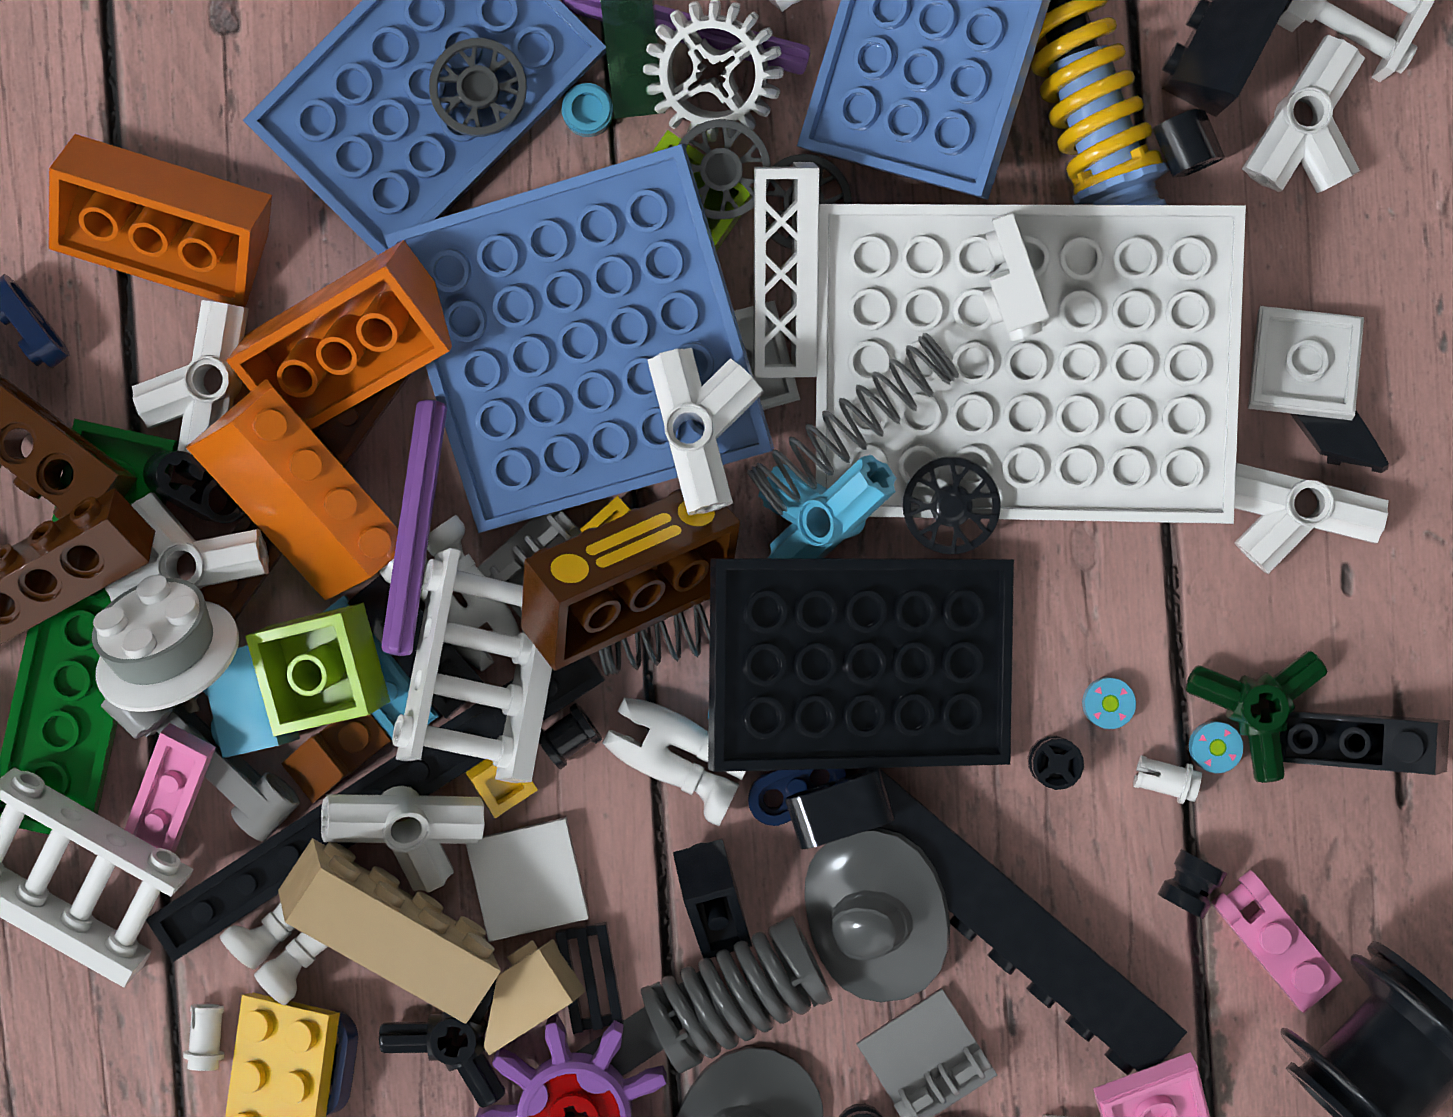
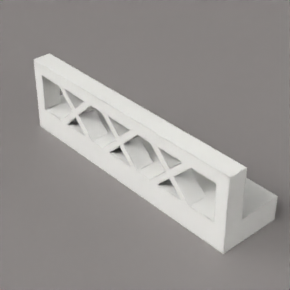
(804, 271)

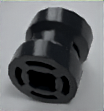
(1192, 884)

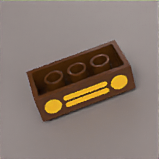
(622, 577)

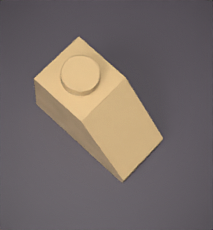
(529, 993)

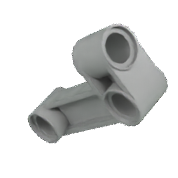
(258, 800)

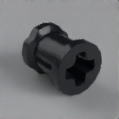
(568, 736)

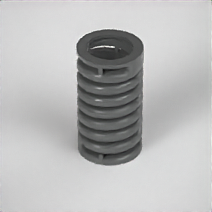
(749, 1008)

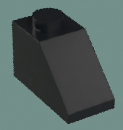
(711, 897)

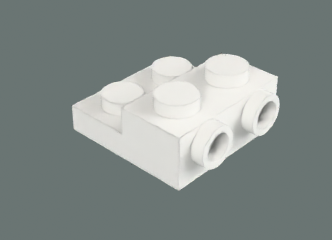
(1014, 292)

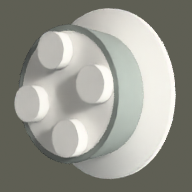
(161, 645)

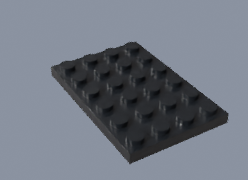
(859, 663)

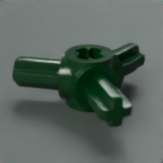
(1240, 695)

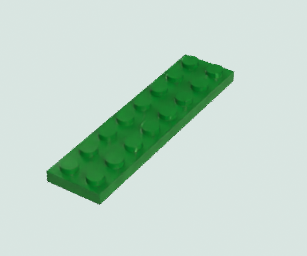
(56, 703)

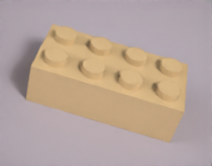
(389, 929)

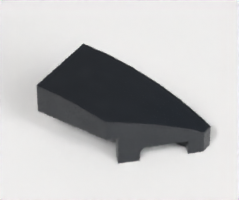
(1343, 441)

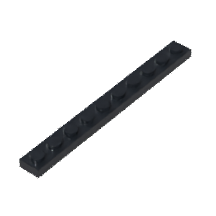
(263, 869)

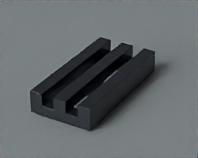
(597, 1020)

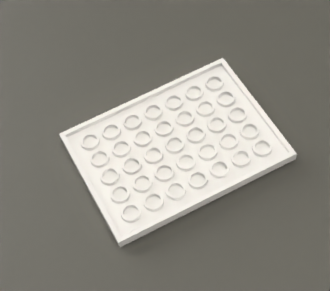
(1095, 417)

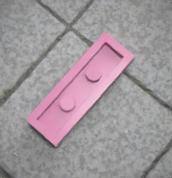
(169, 788)

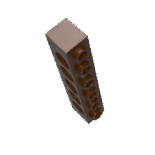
(53, 448)
(70, 560)

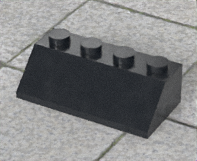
(1220, 51)

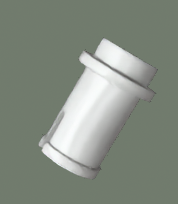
(1168, 779)
(205, 1037)

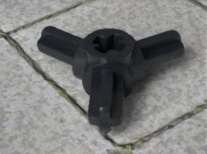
(467, 1059)

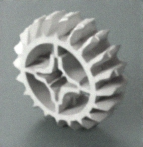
(701, 49)

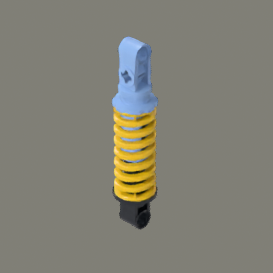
(1091, 106)

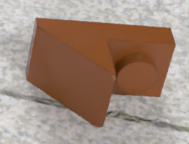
(335, 754)

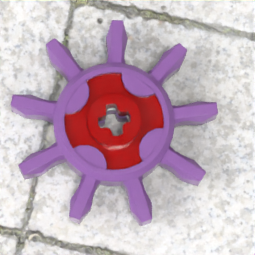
(573, 1079)

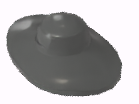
(877, 915)
(752, 1084)

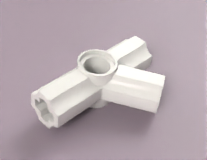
(1321, 144)
(183, 390)
(713, 405)
(1283, 528)
(216, 558)
(413, 841)

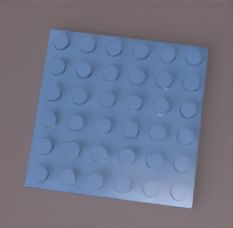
(553, 330)

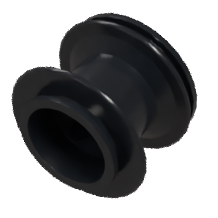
(1390, 1052)

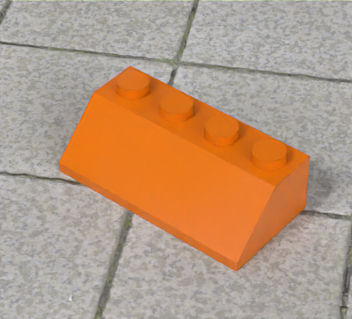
(157, 220)
(348, 337)
(297, 492)

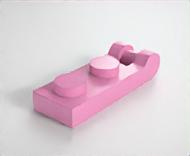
(1277, 943)

